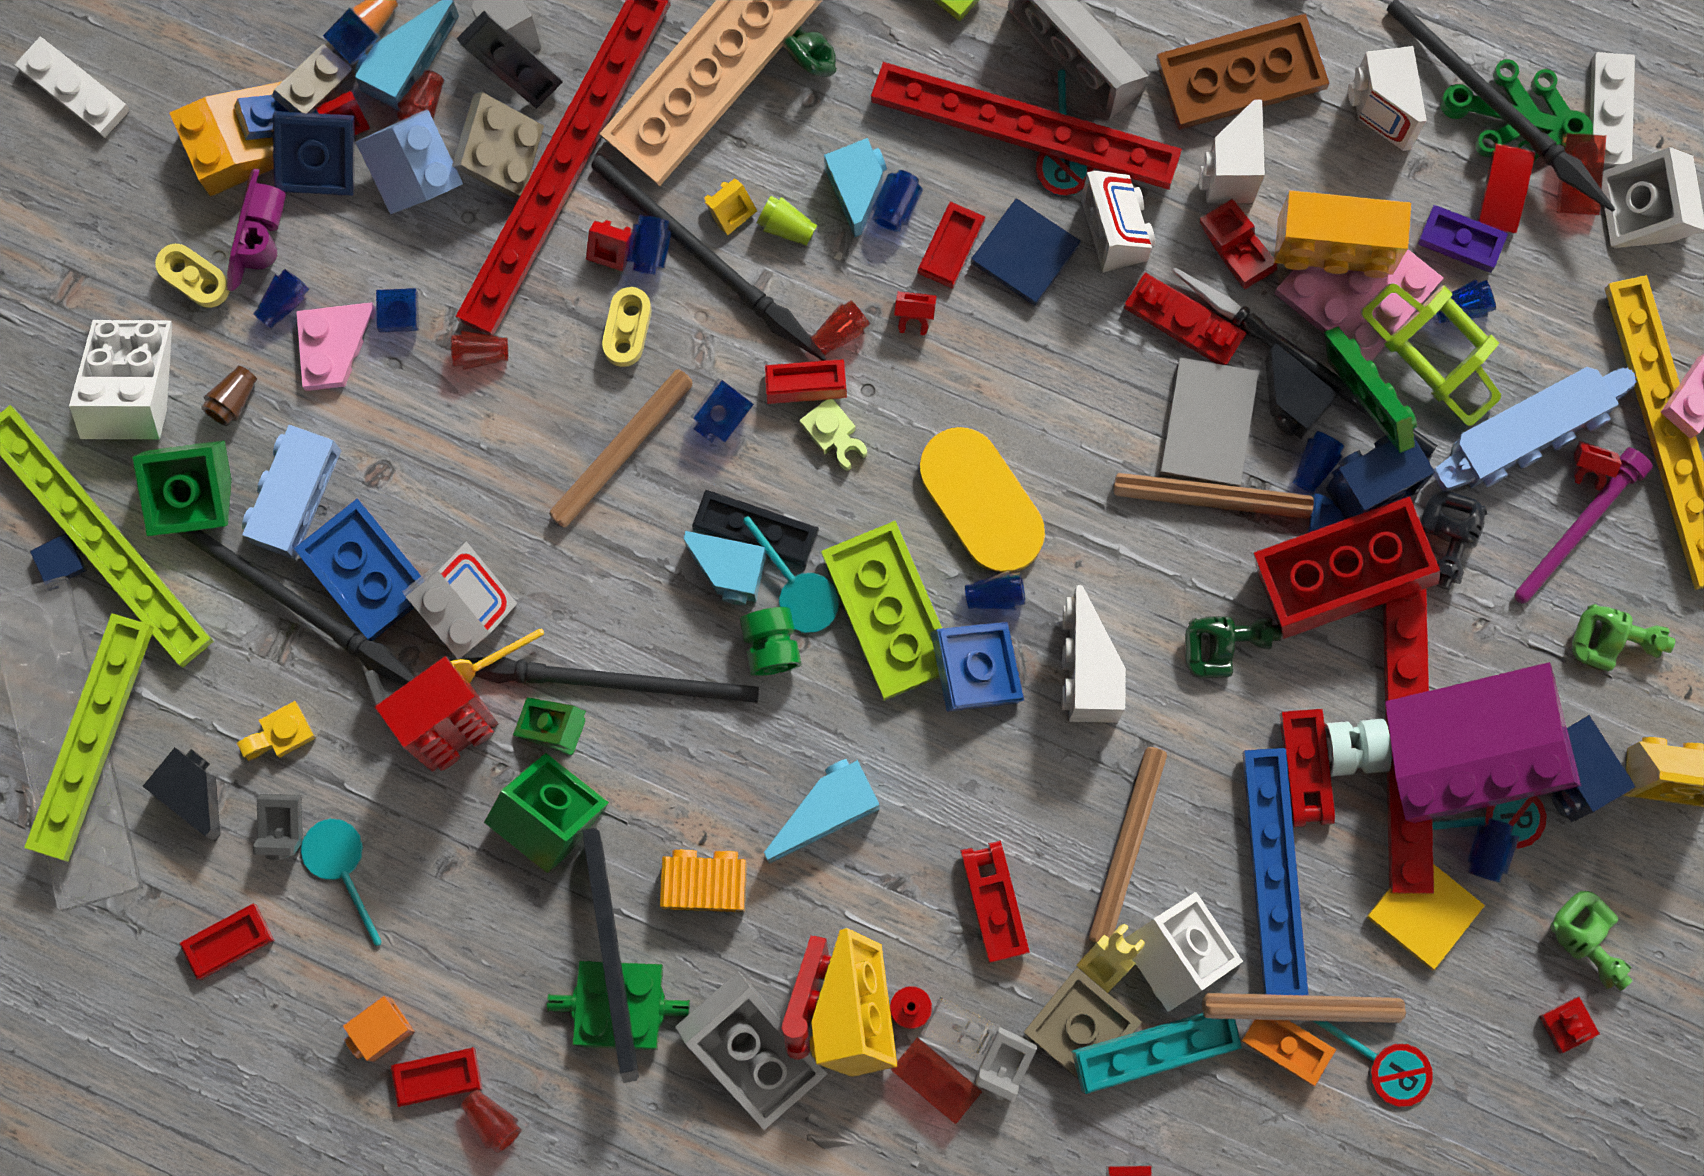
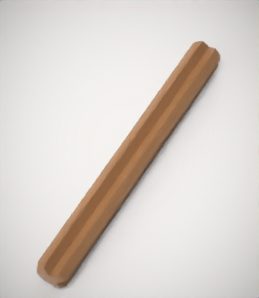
(621, 448)
(1213, 495)
(1128, 844)
(1303, 1007)

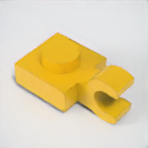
(283, 731)

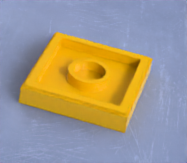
(1427, 922)

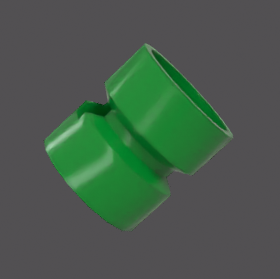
(770, 641)

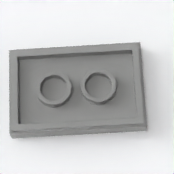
(1209, 422)

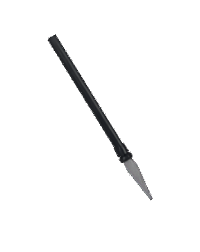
(1257, 328)

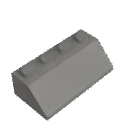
(1084, 50)

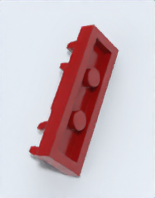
(1184, 320)

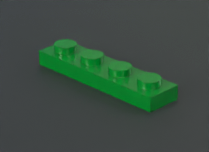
(1367, 386)

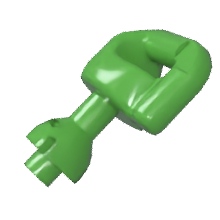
(1615, 632)
(1586, 939)

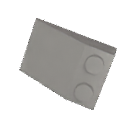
(745, 1050)

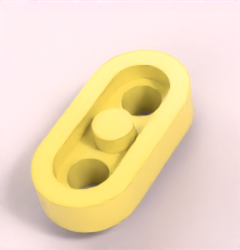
(194, 277)
(626, 329)

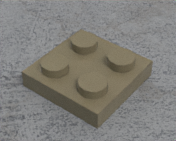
(498, 145)
(1078, 1018)

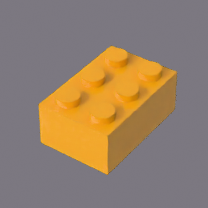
(1342, 233)

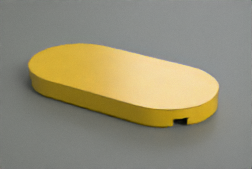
(982, 500)

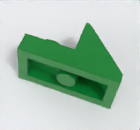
(550, 724)

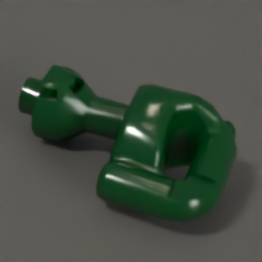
(811, 52)
(1222, 643)

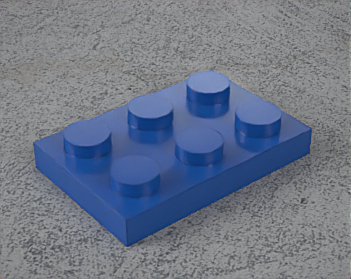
(360, 569)

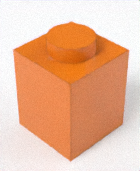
(377, 1030)

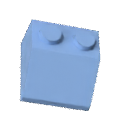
(409, 162)

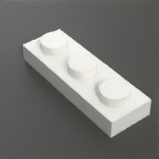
(72, 87)
(1613, 104)

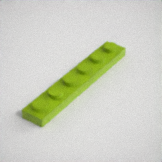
(89, 737)

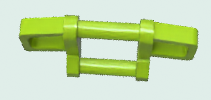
(1440, 386)

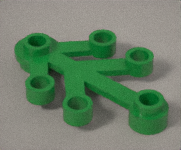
(1555, 124)

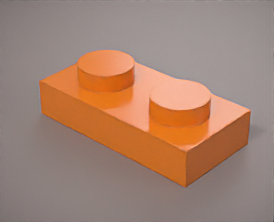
(1289, 1048)

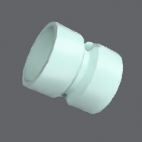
(1371, 748)

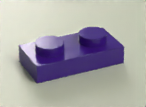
(1462, 238)

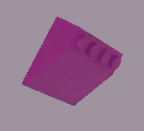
(1480, 744)

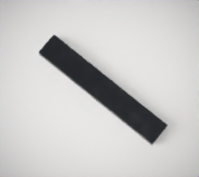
(611, 956)

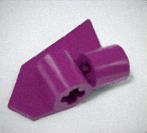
(258, 215)

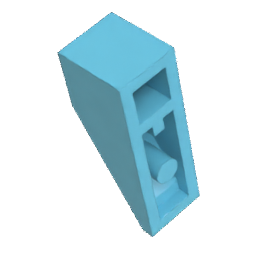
(405, 53)
(832, 804)

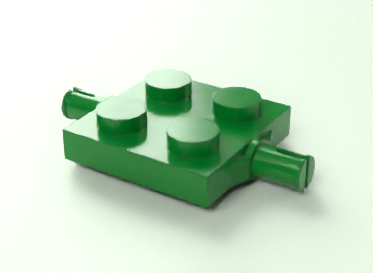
(592, 1009)

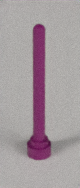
(1633, 468)

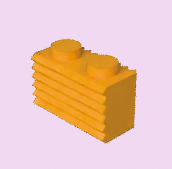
(703, 882)

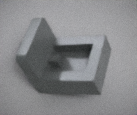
(278, 825)

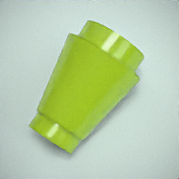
(786, 221)

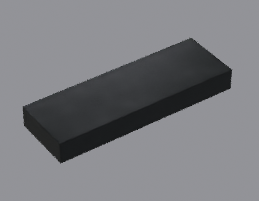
(509, 59)
(724, 518)

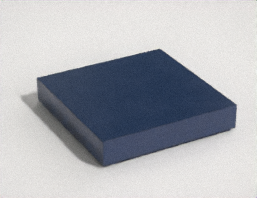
(314, 153)
(1025, 251)

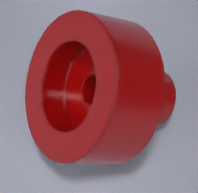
(905, 1017)

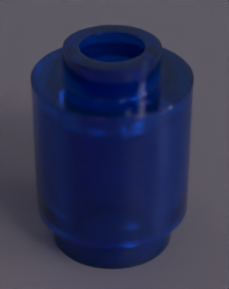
(896, 200)
(649, 244)
(1492, 850)

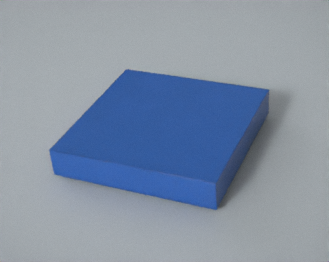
(977, 666)

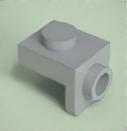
(1005, 1065)

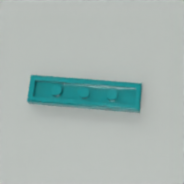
(1154, 1051)

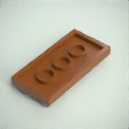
(1233, 70)

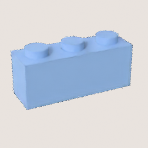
(290, 491)

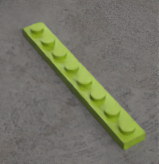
(100, 539)

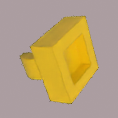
(730, 206)

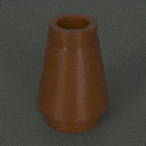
(229, 396)

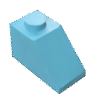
(856, 180)
(728, 565)

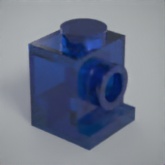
(735, 408)

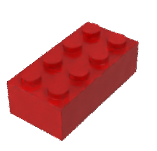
(1347, 567)
(437, 716)

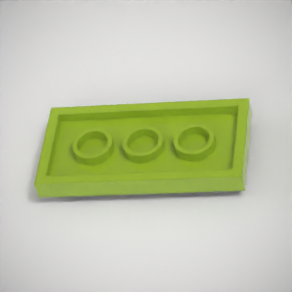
(886, 607)

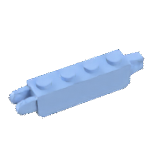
(1532, 426)

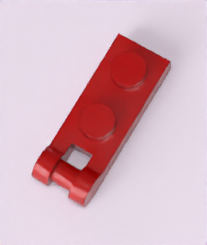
(1307, 765)
(995, 903)
(805, 998)

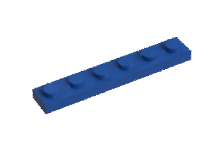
(1275, 872)

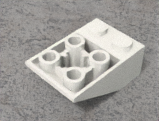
(123, 380)
(1095, 669)

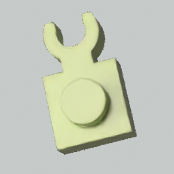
(831, 429)

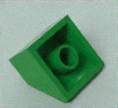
(184, 487)
(545, 812)

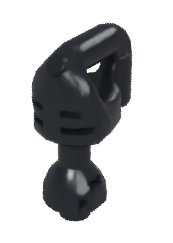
(1458, 533)

